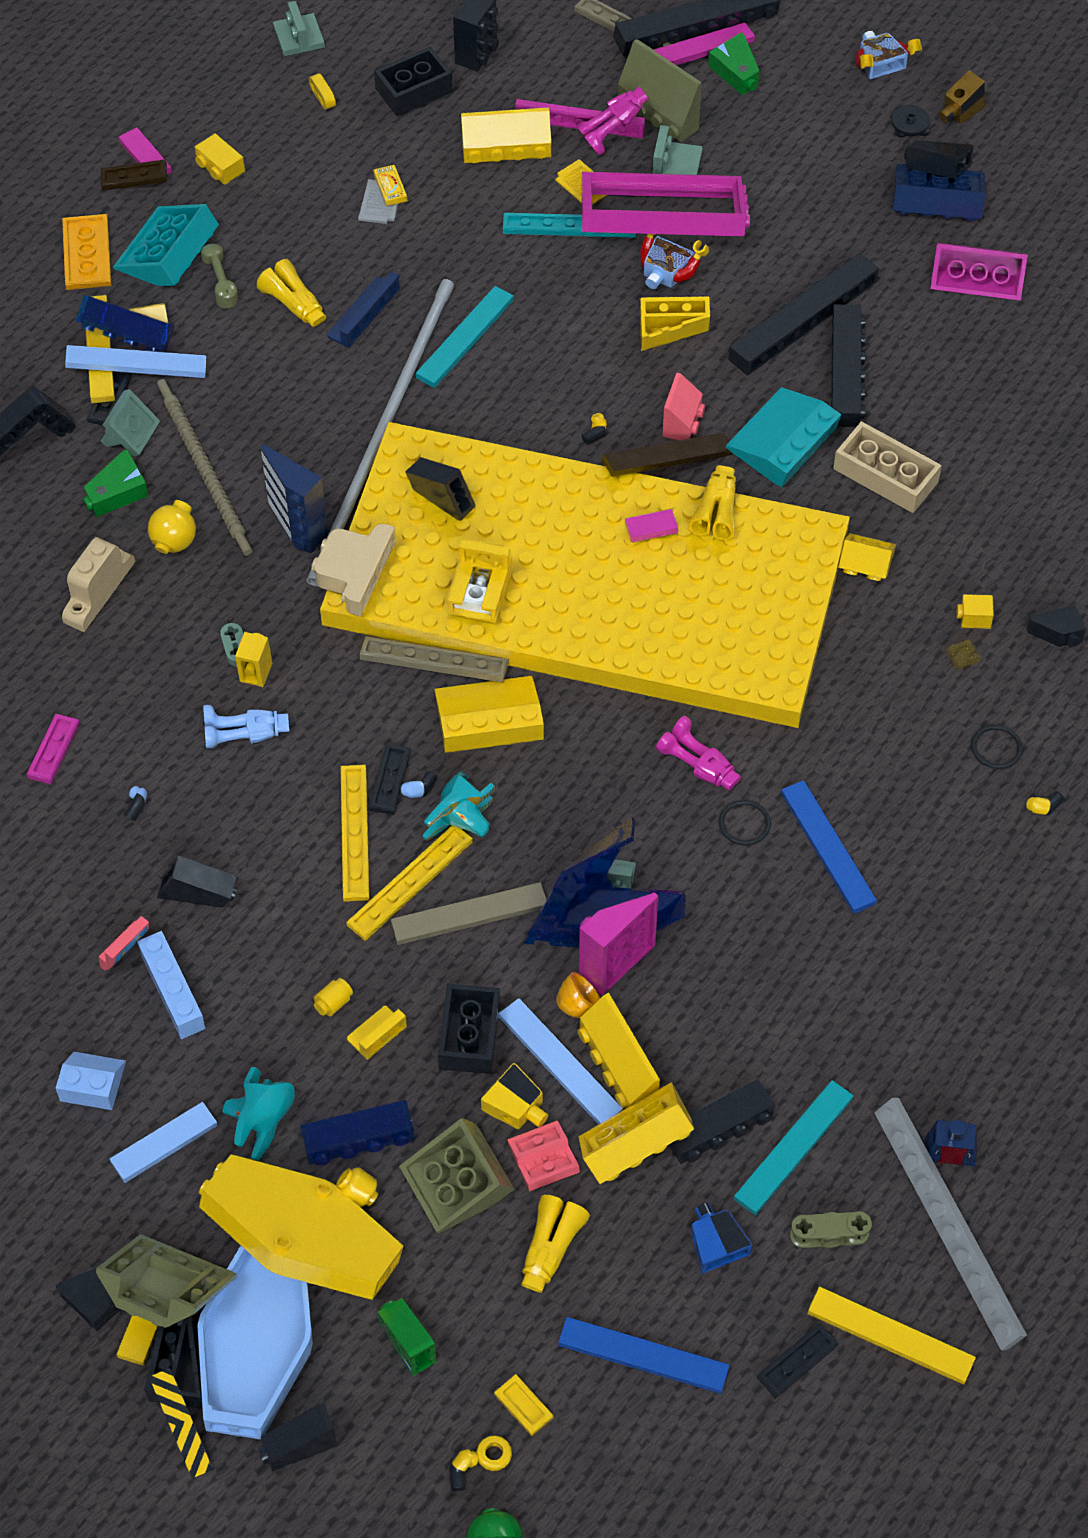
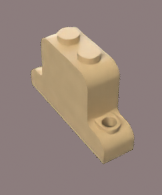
(353, 564)
(94, 581)

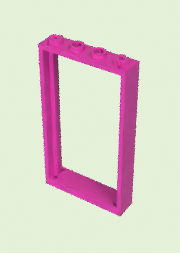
(663, 221)

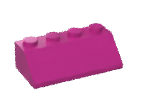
(978, 271)

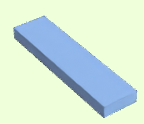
(163, 1142)

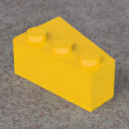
(672, 319)

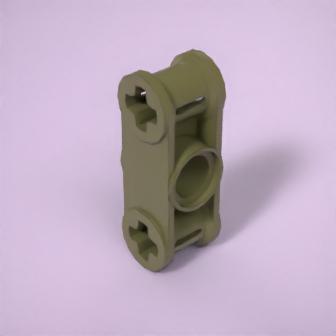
(830, 1229)

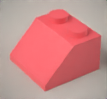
(682, 410)

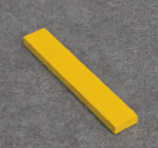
(100, 381)
(354, 833)
(409, 882)
(891, 1335)

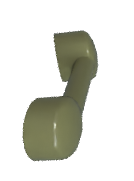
(225, 289)

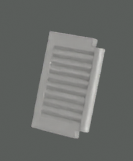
(374, 207)

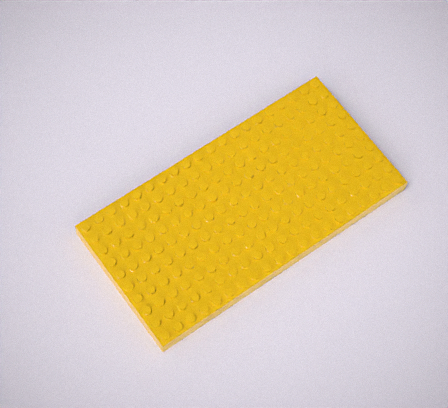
(653, 617)

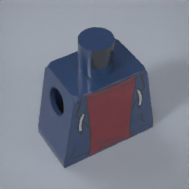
(952, 1143)

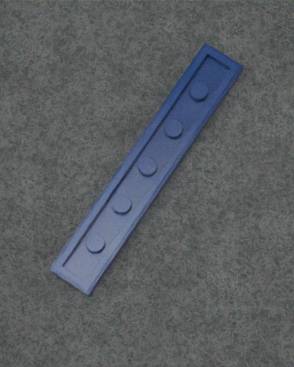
(828, 847)
(643, 1355)

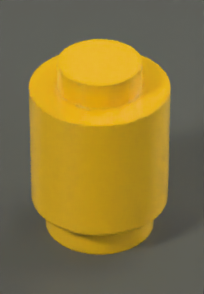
(332, 997)

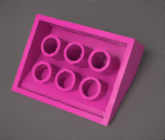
(616, 940)

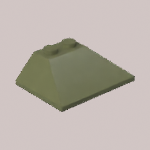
(160, 1281)

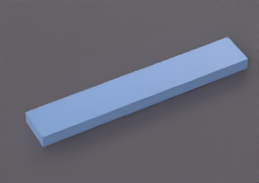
(135, 361)
(559, 1062)

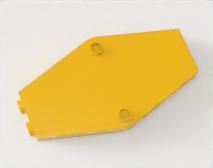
(300, 1226)

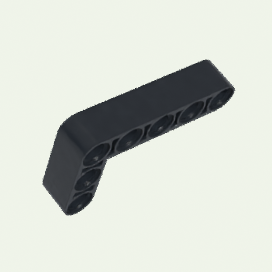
(26, 412)

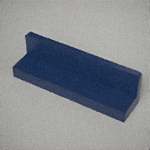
(364, 310)

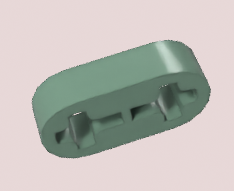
(229, 645)

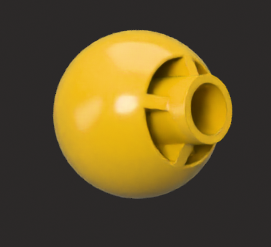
(172, 527)

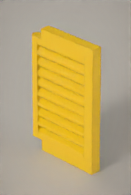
(571, 180)

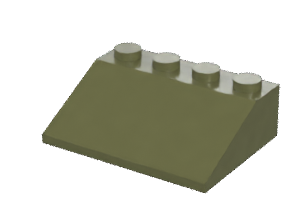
(671, 91)

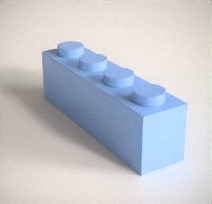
(171, 985)

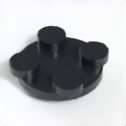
(910, 121)

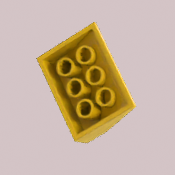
(489, 714)

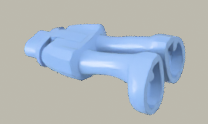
(256, 724)

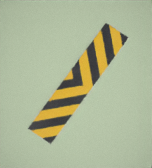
(180, 1423)

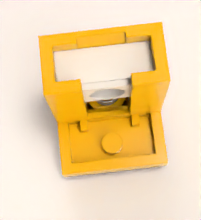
(484, 564)

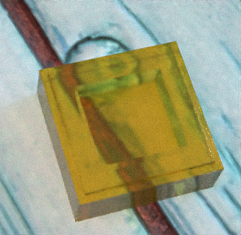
(963, 654)

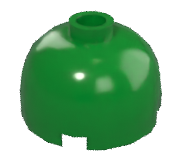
(494, 1524)

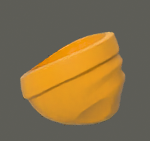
(576, 995)

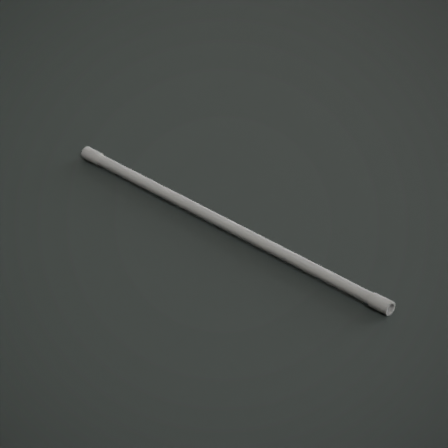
(441, 297)

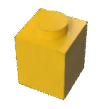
(975, 611)

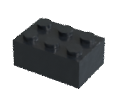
(475, 33)
(413, 81)
(469, 1028)

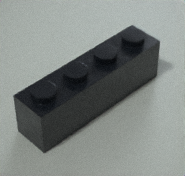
(724, 1120)

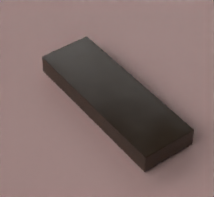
(134, 175)

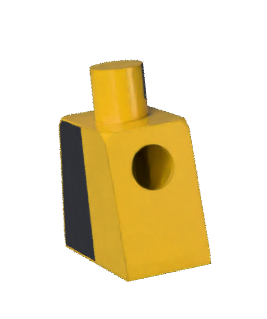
(515, 1099)

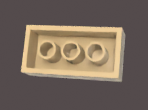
(887, 467)

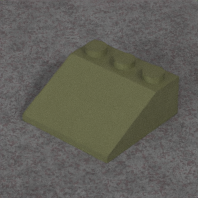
(456, 1176)

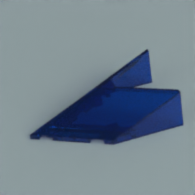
(587, 889)

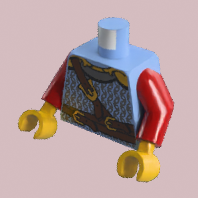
(884, 54)
(668, 262)

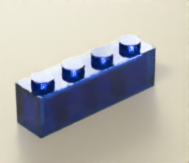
(125, 323)
(357, 1132)

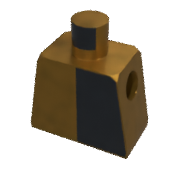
(964, 98)

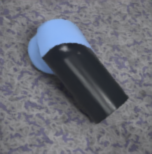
(419, 788)
(139, 797)

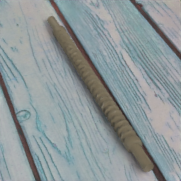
(204, 466)

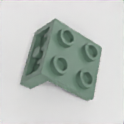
(675, 157)

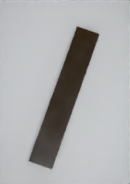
(666, 454)

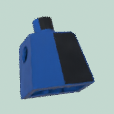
(717, 1238)

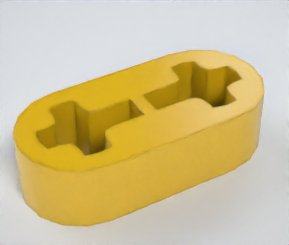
(322, 91)

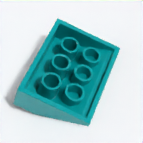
(168, 243)
(784, 434)

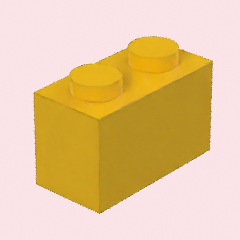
(219, 159)
(253, 659)

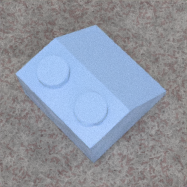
(90, 1080)

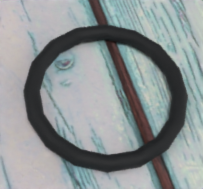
(993, 765)
(750, 803)

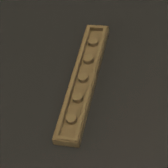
(602, 14)
(434, 659)
(468, 913)

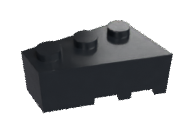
(177, 1350)

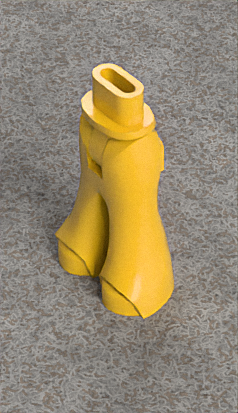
(298, 299)
(720, 492)
(545, 1256)

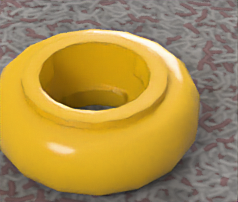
(494, 1465)

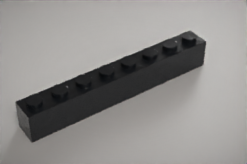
(690, 21)
(802, 314)

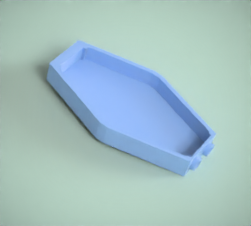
(252, 1347)

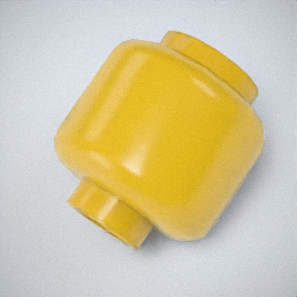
(358, 1186)

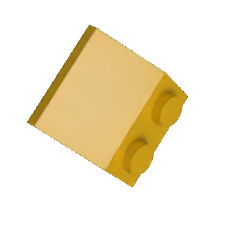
(866, 556)

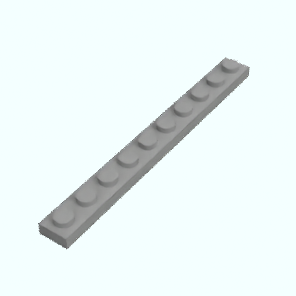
(950, 1224)

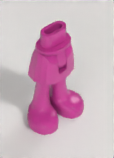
(620, 110)
(710, 766)

